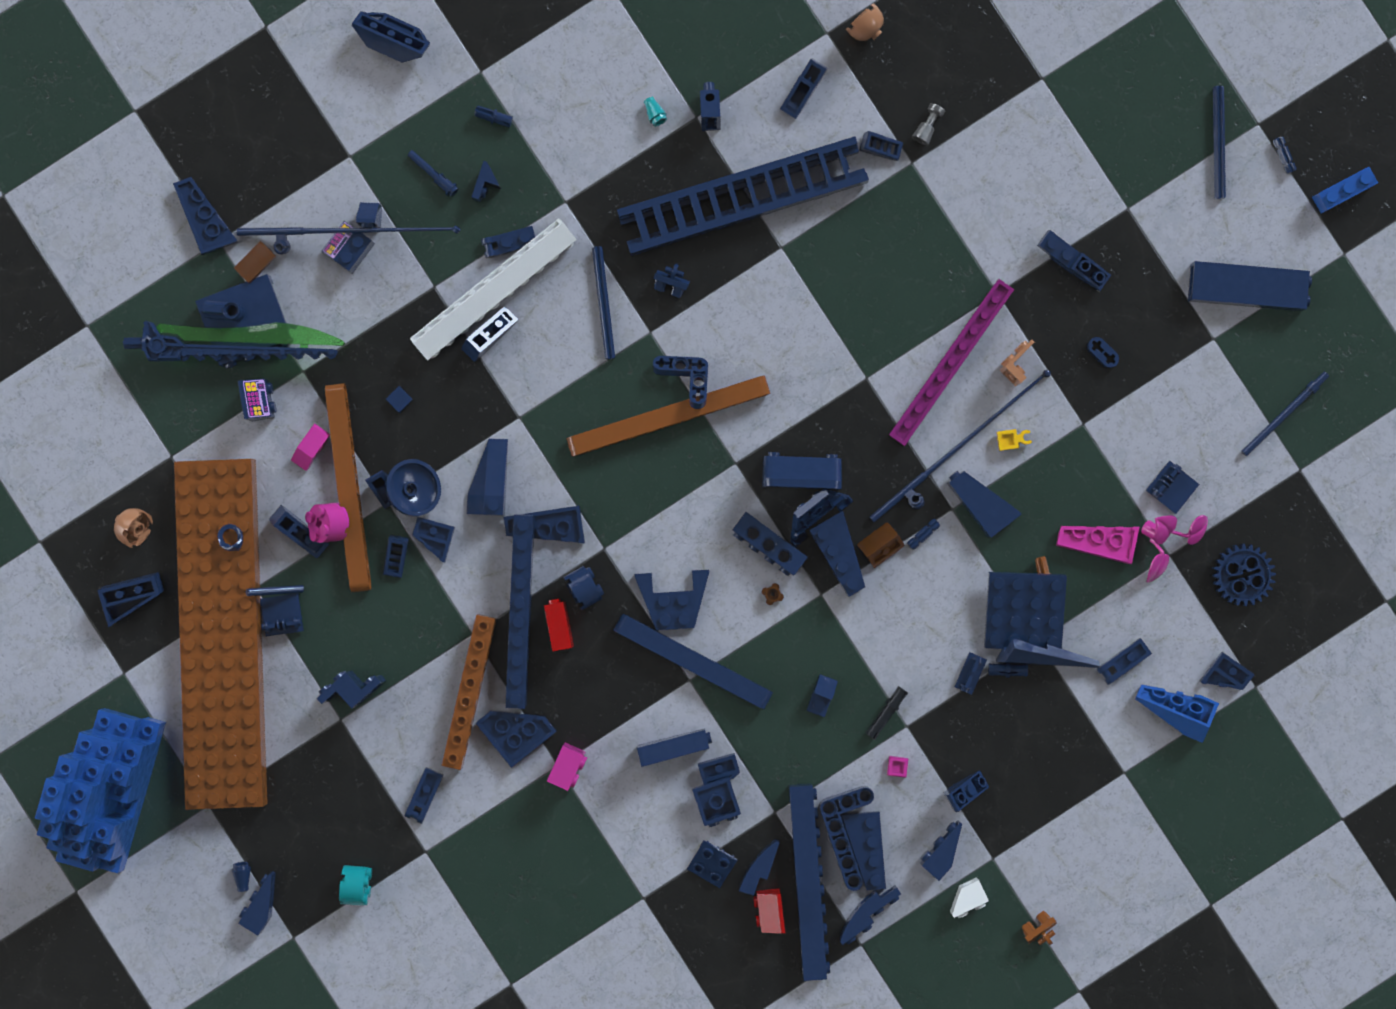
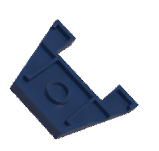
(813, 510)
(673, 609)

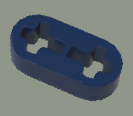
(1105, 349)

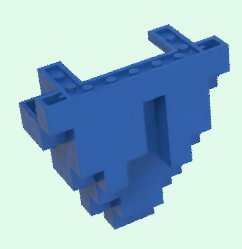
(99, 791)

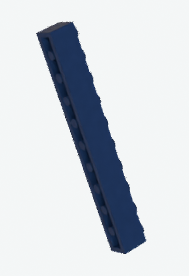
(520, 611)
(808, 882)

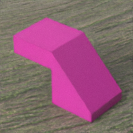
(310, 446)

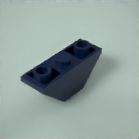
(966, 790)

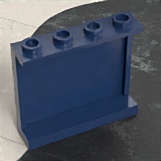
(260, 308)

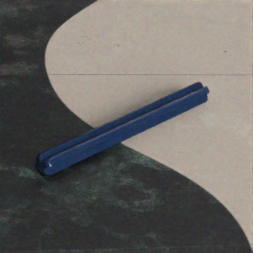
(1219, 142)
(603, 302)

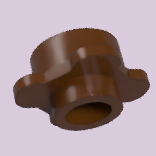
(771, 599)

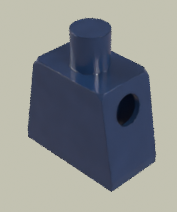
(710, 107)

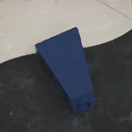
(985, 506)
(673, 747)

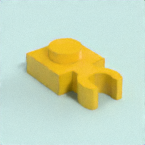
(1009, 439)

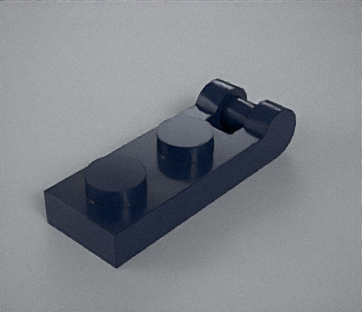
(507, 242)
(1124, 660)
(424, 794)

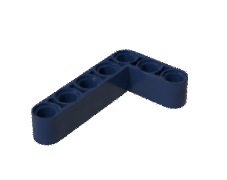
(839, 834)

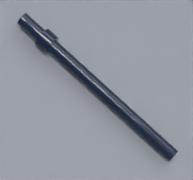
(1311, 388)

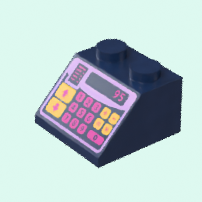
(348, 248)
(257, 399)

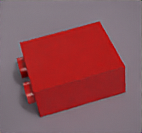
(558, 625)

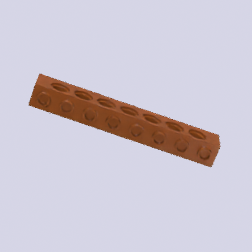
(469, 692)

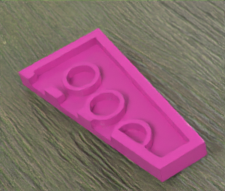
(1100, 541)

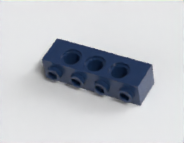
(796, 558)

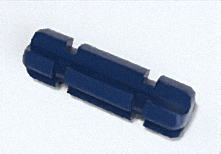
(1284, 155)
(923, 534)

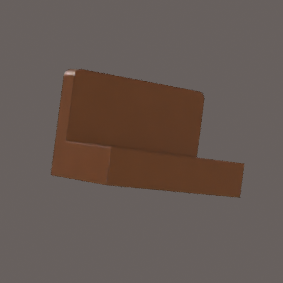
(255, 262)
(881, 544)

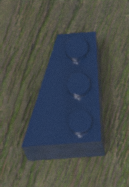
(126, 596)

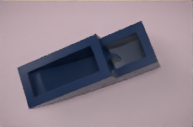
(804, 88)
(759, 868)

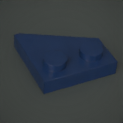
(1227, 673)
(719, 768)

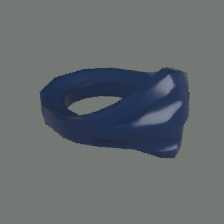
(237, 546)

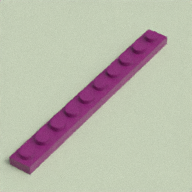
(951, 362)

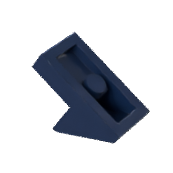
(485, 178)
(378, 485)
(822, 695)

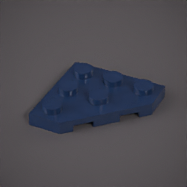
(515, 733)

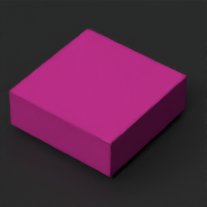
(897, 766)

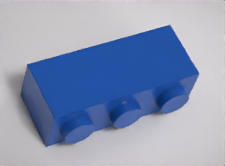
(1345, 189)

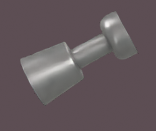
(925, 130)

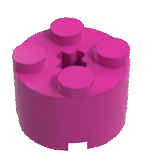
(327, 522)

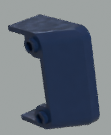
(802, 472)

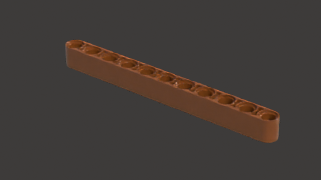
(667, 416)
(348, 486)

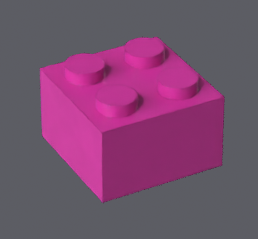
(566, 767)

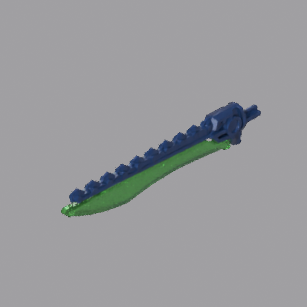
(171, 348)

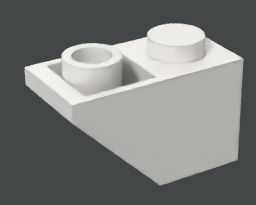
(968, 896)

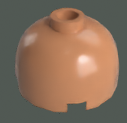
(867, 24)
(132, 526)

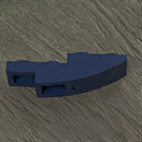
(1073, 261)
(860, 918)

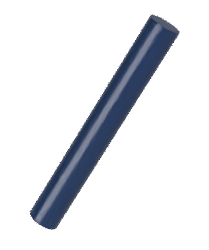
(274, 590)

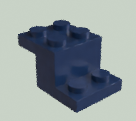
(350, 688)

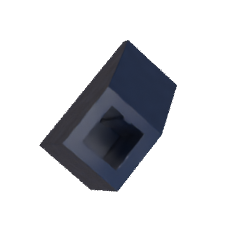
(369, 215)

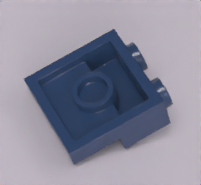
(716, 802)

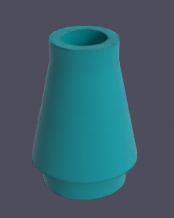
(655, 113)

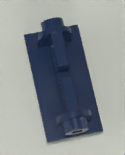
(970, 673)

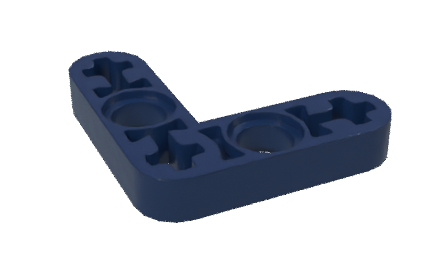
(694, 374)

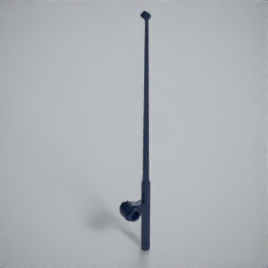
(281, 233)
(908, 490)

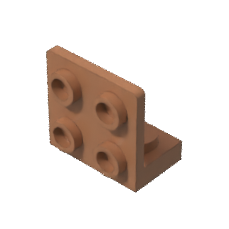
(1009, 370)

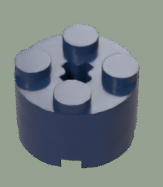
(583, 587)

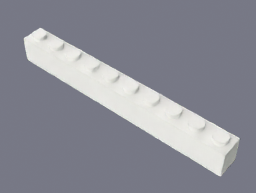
(493, 289)

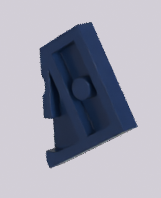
(434, 536)

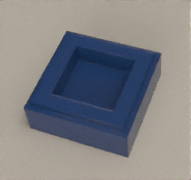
(399, 399)

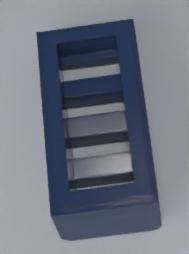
(879, 152)
(398, 540)

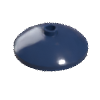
(422, 482)

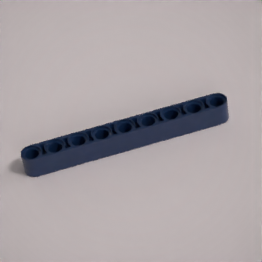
(693, 661)

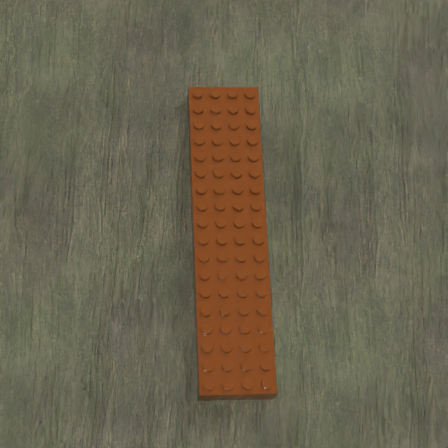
(220, 635)

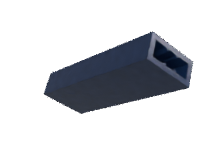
(1249, 286)

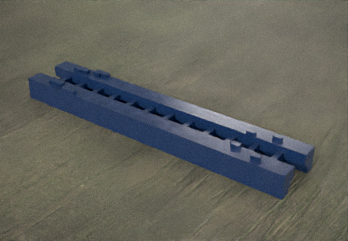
(737, 181)

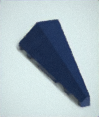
(1025, 653)

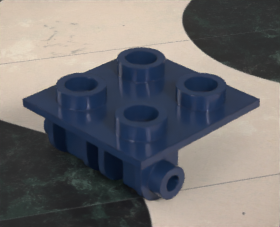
(1172, 487)
(281, 615)
(712, 863)

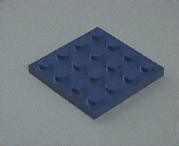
(1025, 609)

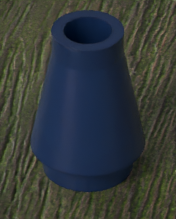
(241, 875)

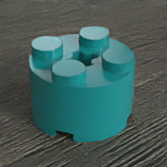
(355, 885)

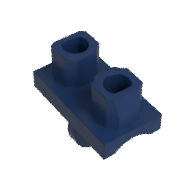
(662, 279)

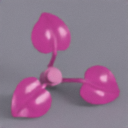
(1161, 531)

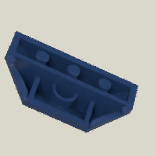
(390, 36)

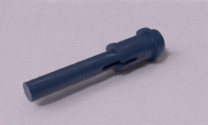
(439, 179)

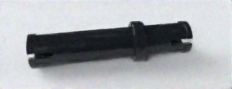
(889, 709)

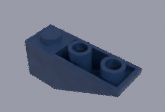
(941, 857)
(260, 910)

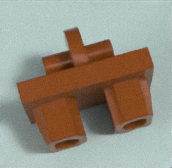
(1046, 924)

